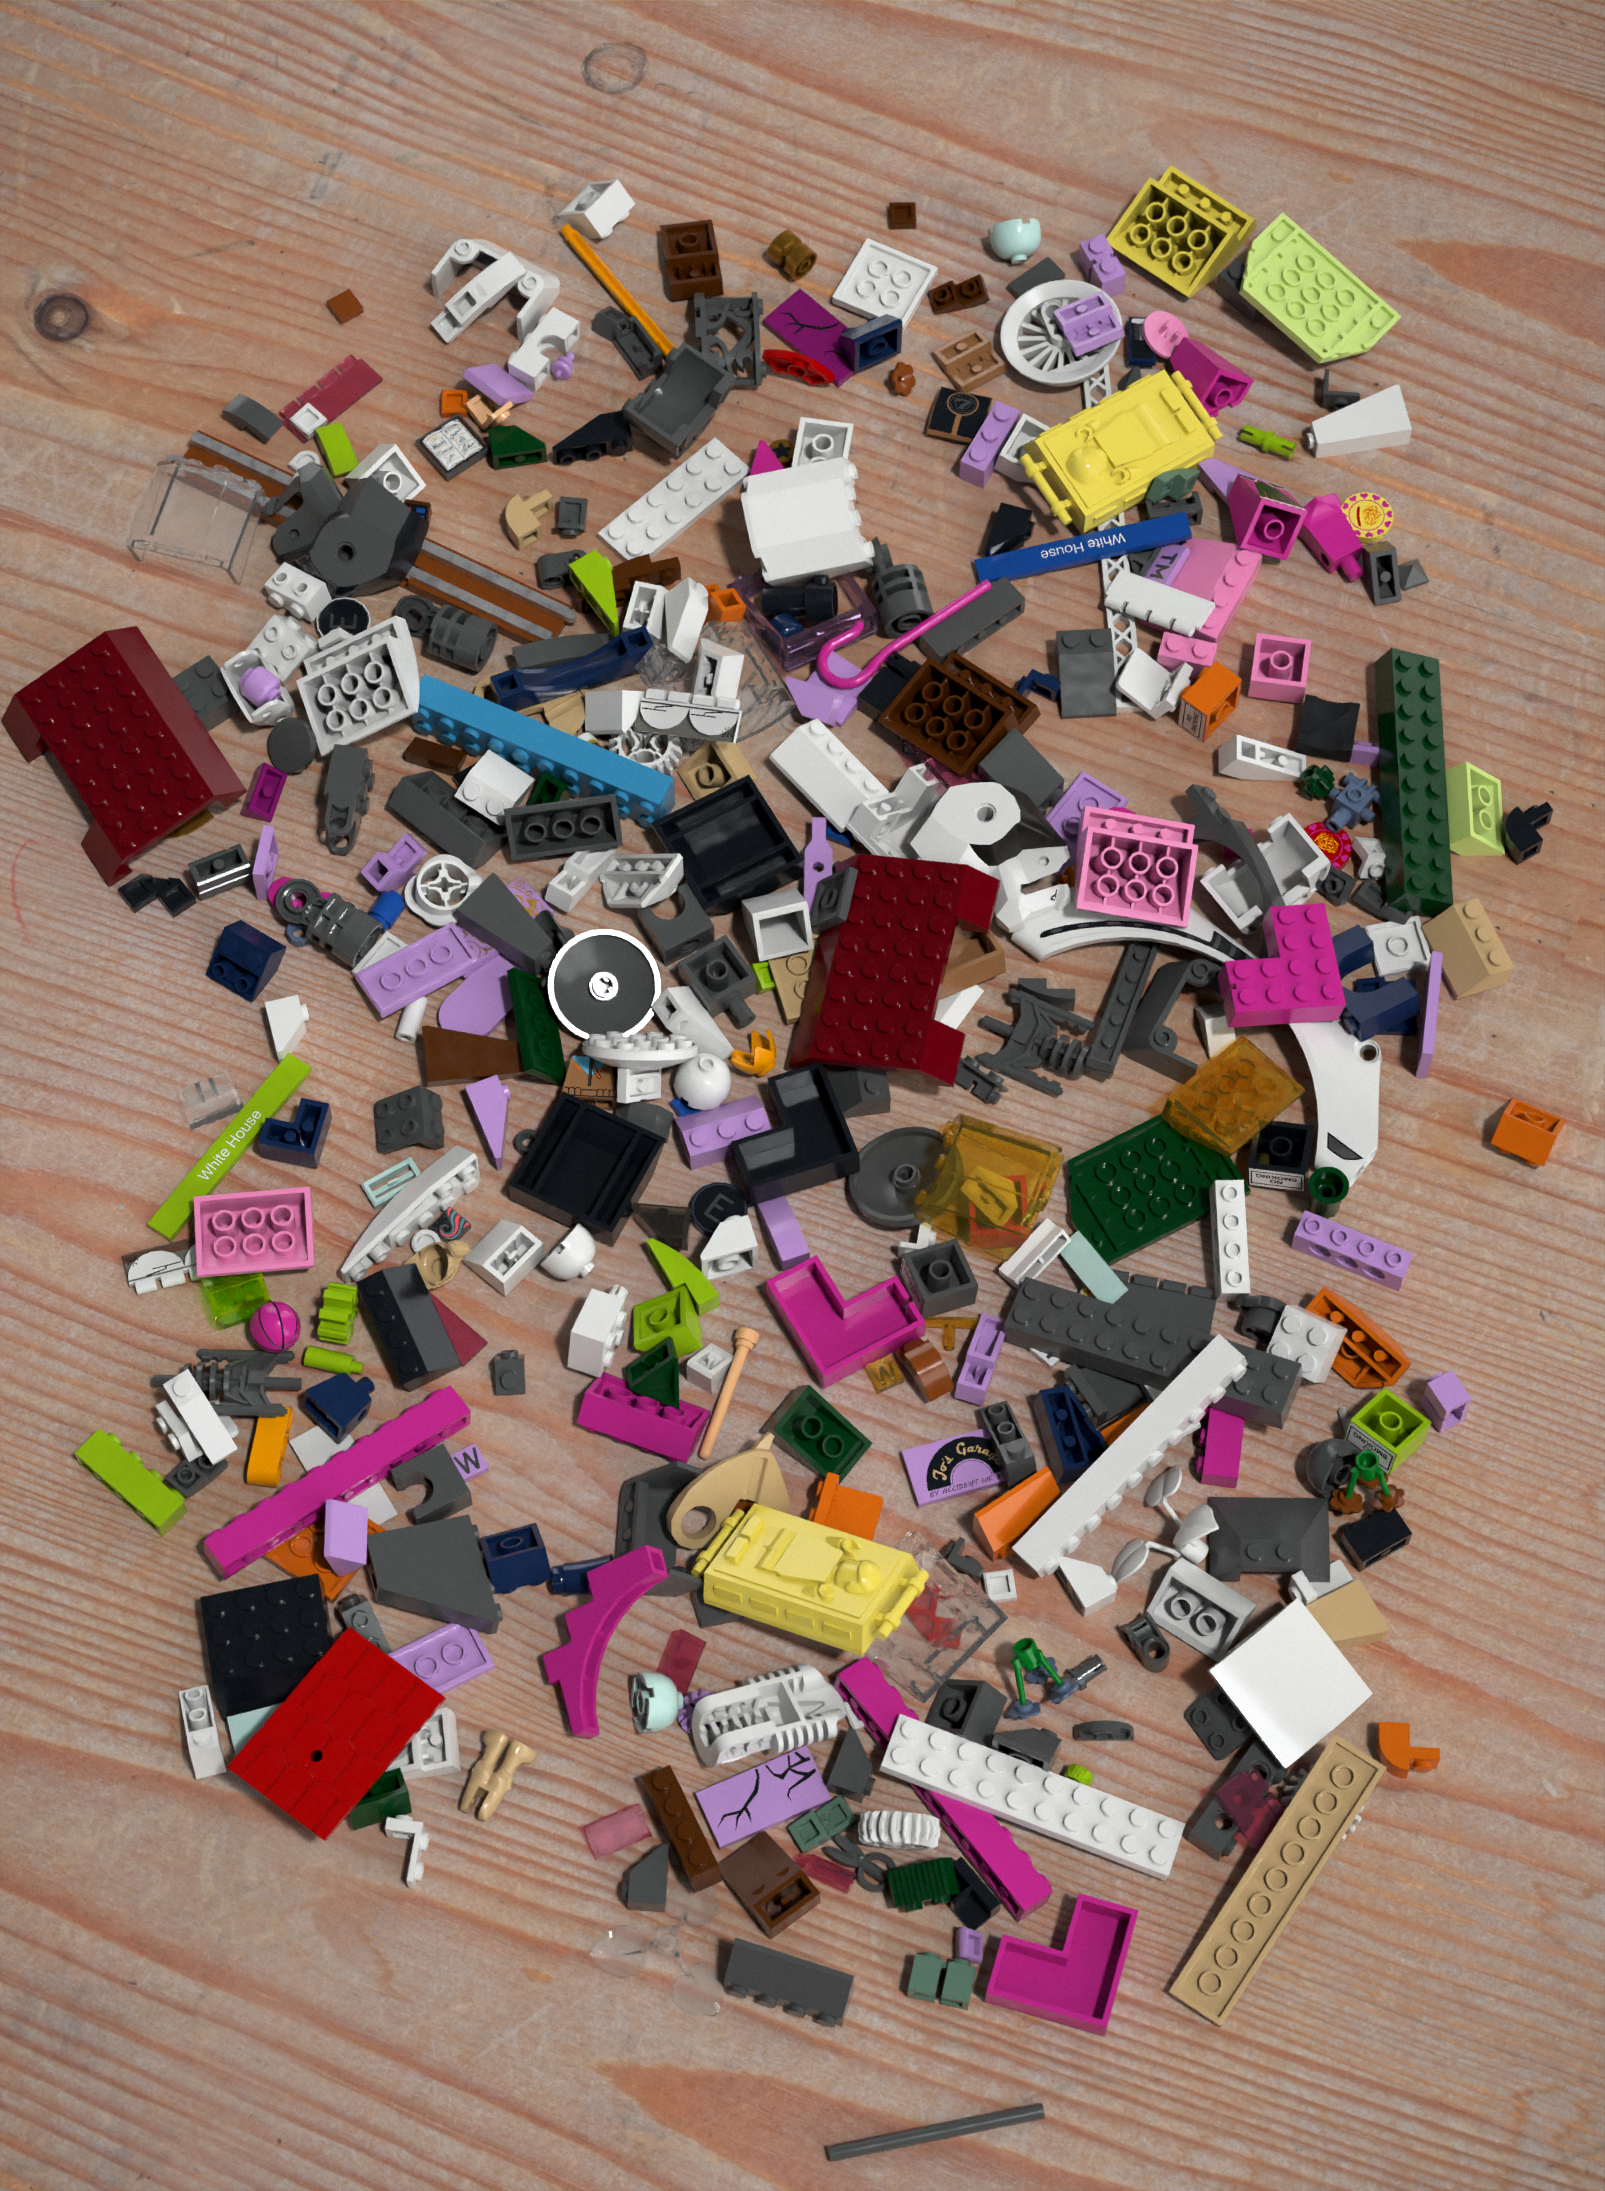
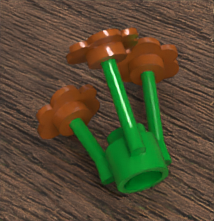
(1367, 1473)

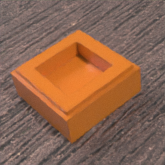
(453, 402)

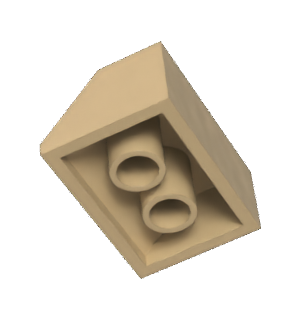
(1470, 949)

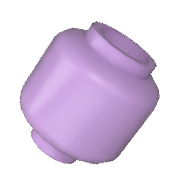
(260, 686)

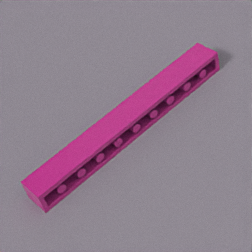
(339, 1479)
(974, 1830)

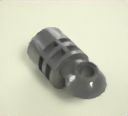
(898, 592)
(452, 632)
(330, 921)

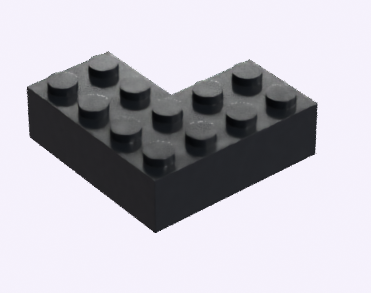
(806, 1148)

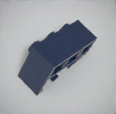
(1067, 1433)

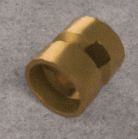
(790, 253)

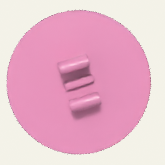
(1163, 333)

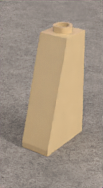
(1349, 1616)

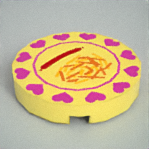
(1368, 516)

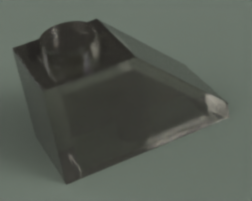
(665, 1223)

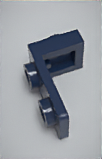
(1039, 683)

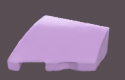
(1220, 476)

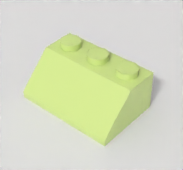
(1474, 811)

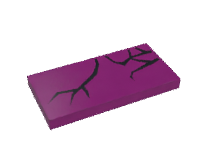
(810, 332)

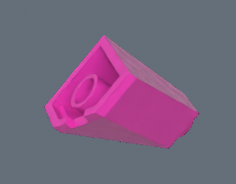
(1212, 377)

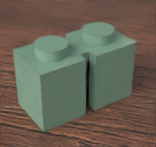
(926, 1977)

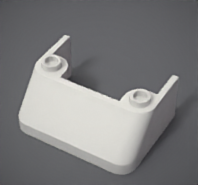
(536, 285)

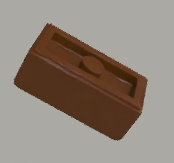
(435, 756)

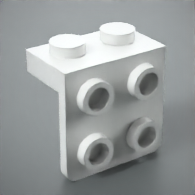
(284, 645)
(1151, 684)
(181, 1435)

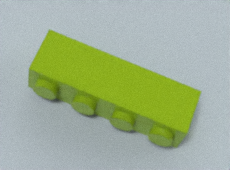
(131, 1482)

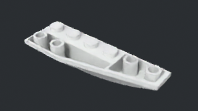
(413, 1209)

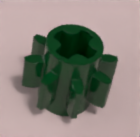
(1317, 781)

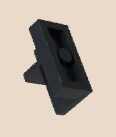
(975, 1901)

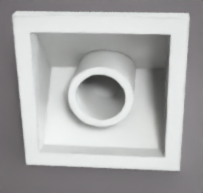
(611, 711)

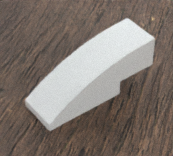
(577, 877)

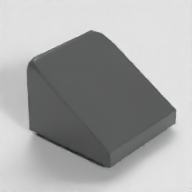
(607, 321)

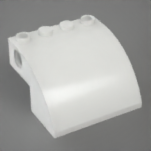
(890, 819)

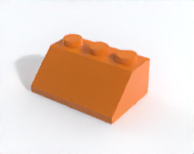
(1014, 1513)

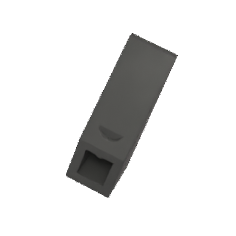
(1008, 1443)

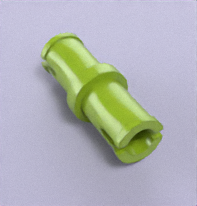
(1268, 441)

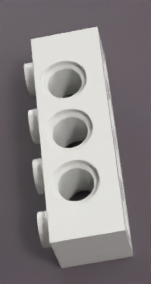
(1229, 1239)

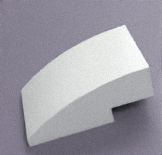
(432, 1750)

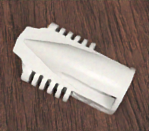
(775, 1714)

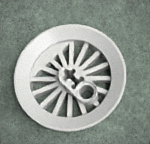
(1049, 342)

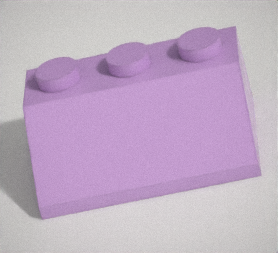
(709, 1133)

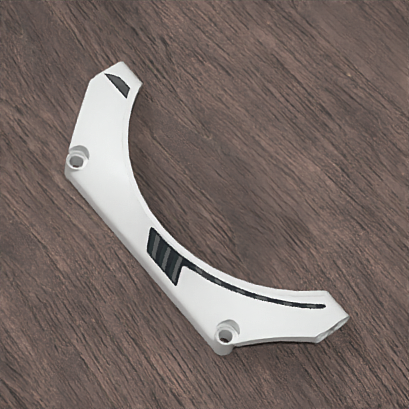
(1342, 1080)

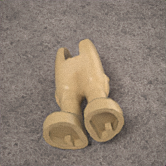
(490, 1784)

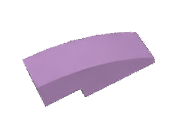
(783, 1232)
(981, 1359)

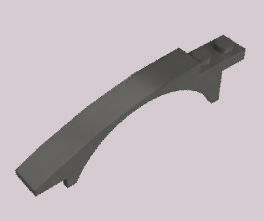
(1216, 825)

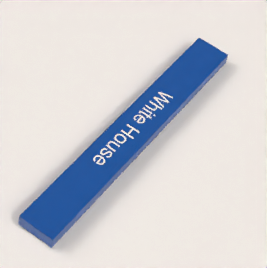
(1084, 548)

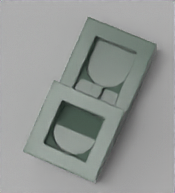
(1174, 483)
(823, 1825)

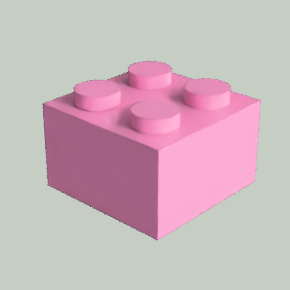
(1279, 668)

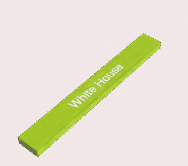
(229, 1146)

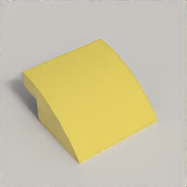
(1181, 231)

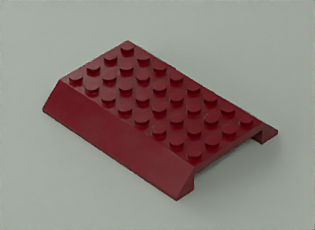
(123, 745)
(885, 968)

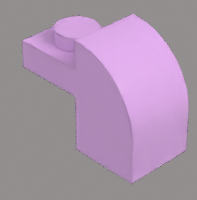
(395, 868)

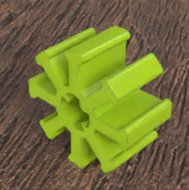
(338, 1313)

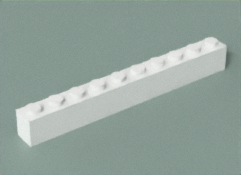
(1131, 1456)

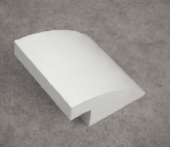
(361, 685)
(1290, 1683)

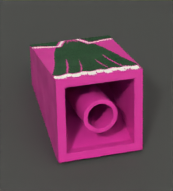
(1264, 516)

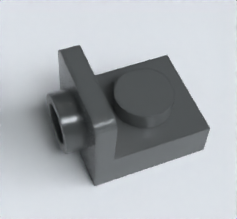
(965, 1564)

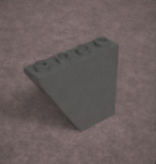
(435, 1573)

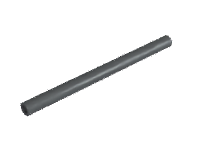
(936, 2132)

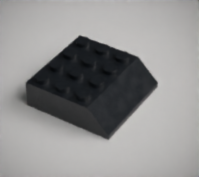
(730, 846)
(587, 1168)
(265, 1640)

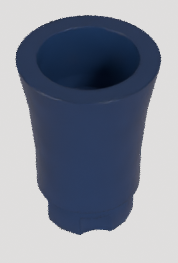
(572, 1576)

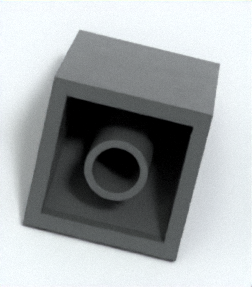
(1022, 767)

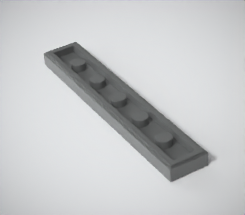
(1122, 1005)

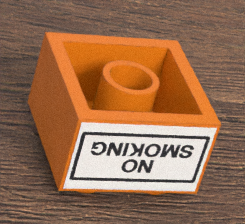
(1209, 701)

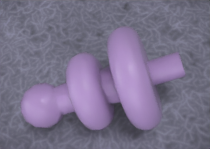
(562, 368)

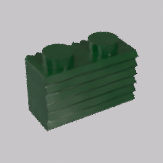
(923, 1883)

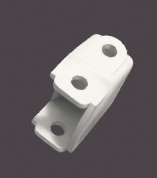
(272, 711)

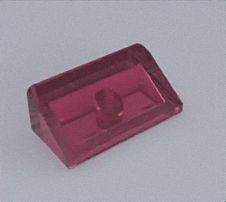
(681, 1658)
(617, 1831)

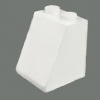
(778, 924)

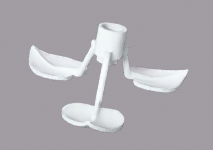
(1186, 1541)

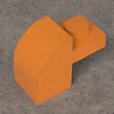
(723, 605)
(1396, 1754)

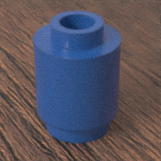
(387, 908)

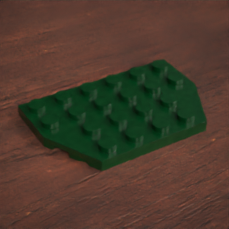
(1143, 1188)

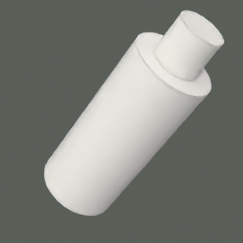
(411, 1020)

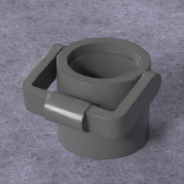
(1261, 1316)

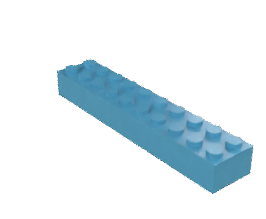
(535, 747)

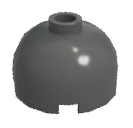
(1330, 1465)

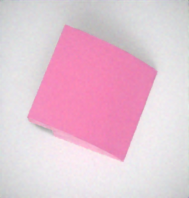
(1134, 866)

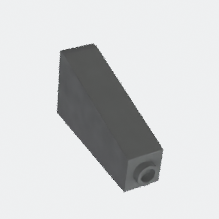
(505, 925)

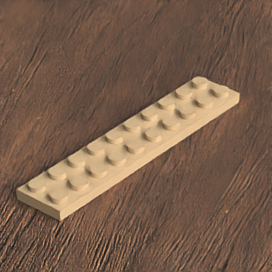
(1277, 1880)

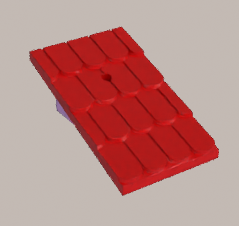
(353, 1710)

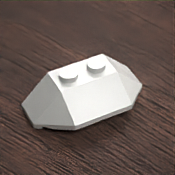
(640, 879)

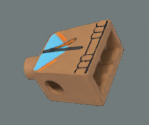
(591, 1082)

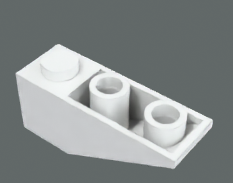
(686, 1015)
(202, 1732)

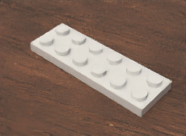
(675, 502)

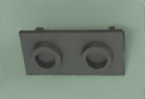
(987, 1086)

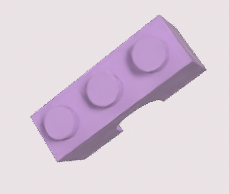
(983, 451)

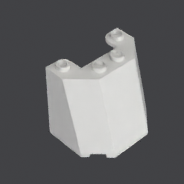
(805, 522)

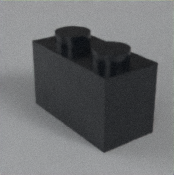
(1375, 1538)

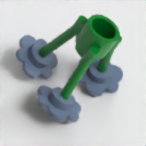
(1038, 1669)

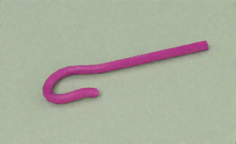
(895, 645)

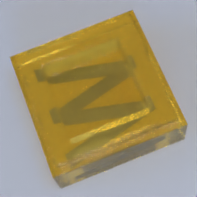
(884, 1374)

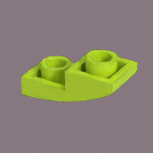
(337, 449)

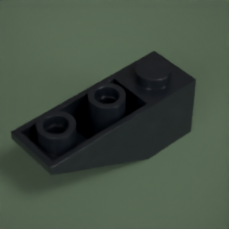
(598, 438)

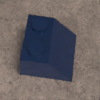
(871, 342)
(516, 1558)

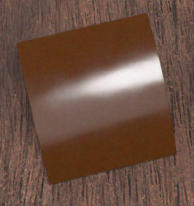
(957, 713)

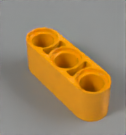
(269, 1449)

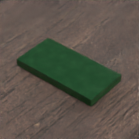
(536, 1028)

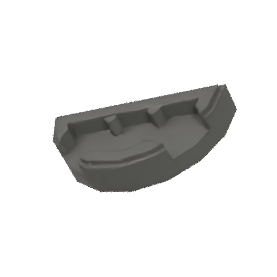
(1104, 1731)

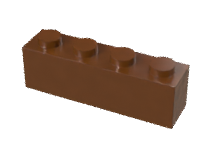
(682, 1829)

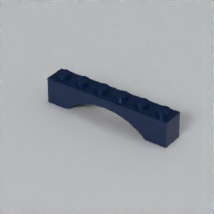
(528, 687)

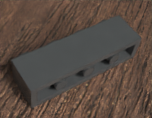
(973, 622)

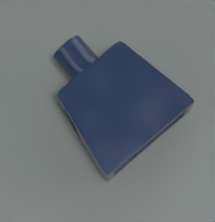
(339, 1404)

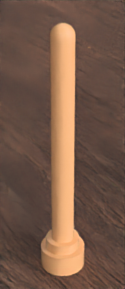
(745, 1341)

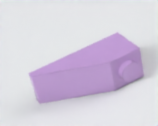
(490, 1109)

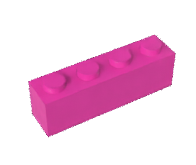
(1222, 1448)

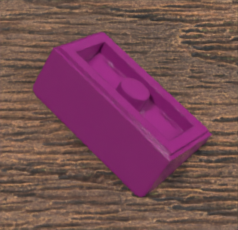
(264, 793)

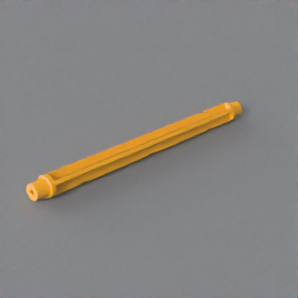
(615, 287)

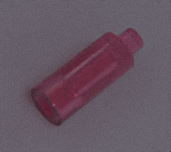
(826, 1872)

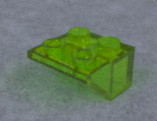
(235, 1297)

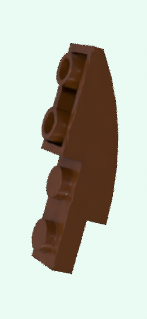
(640, 570)

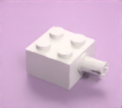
(598, 1331)
(1307, 1340)

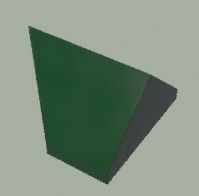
(657, 1374)

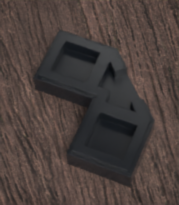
(146, 889)

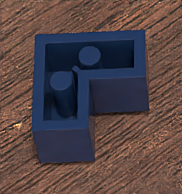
(297, 1141)

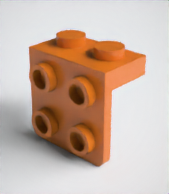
(846, 1508)

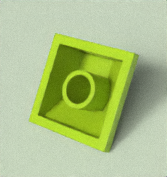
(667, 1316)

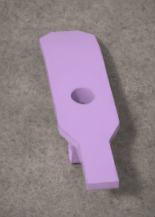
(817, 854)

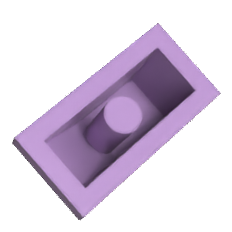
(815, 701)

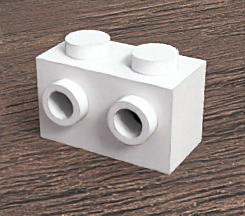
(297, 592)

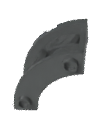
(738, 311)

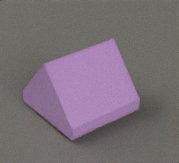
(1365, 753)
(969, 1945)

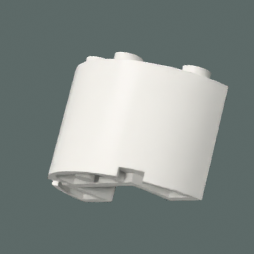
(1294, 865)

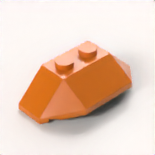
(1367, 1352)

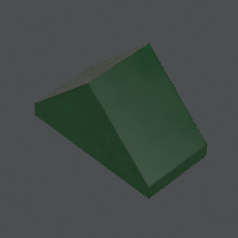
(549, 790)

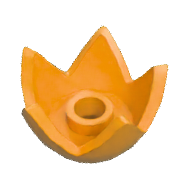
(760, 1059)

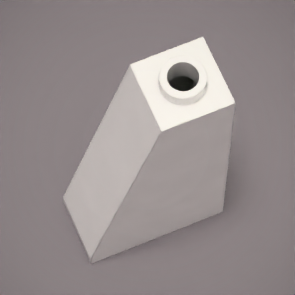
(1362, 426)

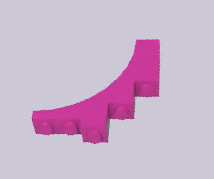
(590, 1627)

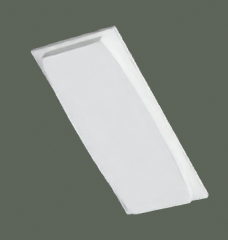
(317, 1448)

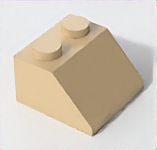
(714, 767)

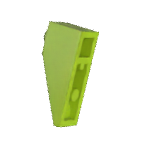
(594, 581)

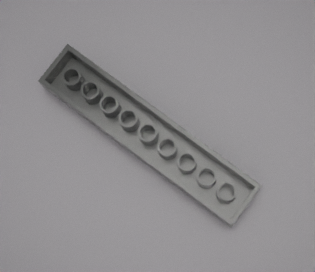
(1143, 1349)

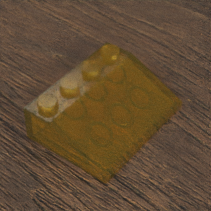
(1231, 1098)

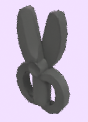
(855, 1858)

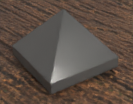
(1411, 574)

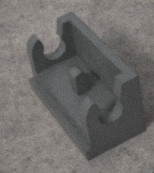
(638, 349)
(1191, 506)

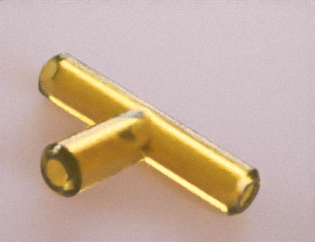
(949, 1325)

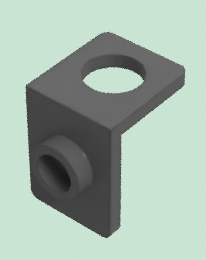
(1336, 399)

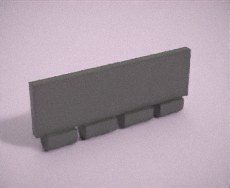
(1170, 1302)

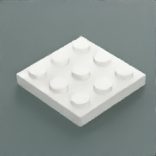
(884, 283)

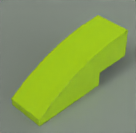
(680, 1272)

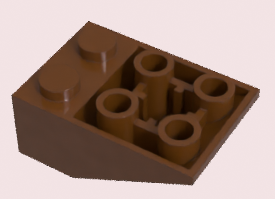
(769, 1884)

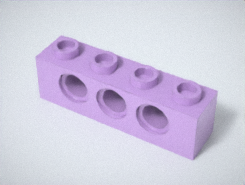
(1351, 1250)

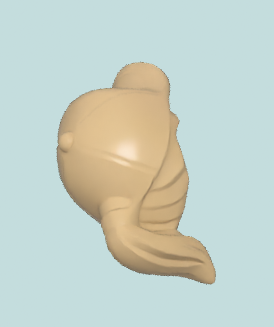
(440, 1262)

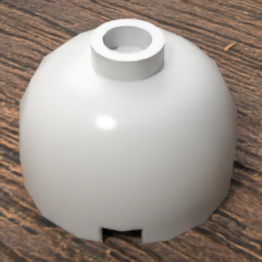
(703, 1081)
(571, 1255)

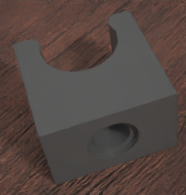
(678, 936)
(441, 1475)

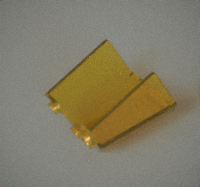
(989, 1185)

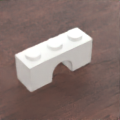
(553, 332)

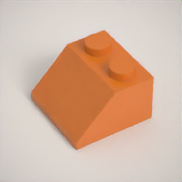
(1527, 1132)

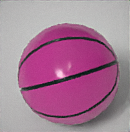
(275, 1327)

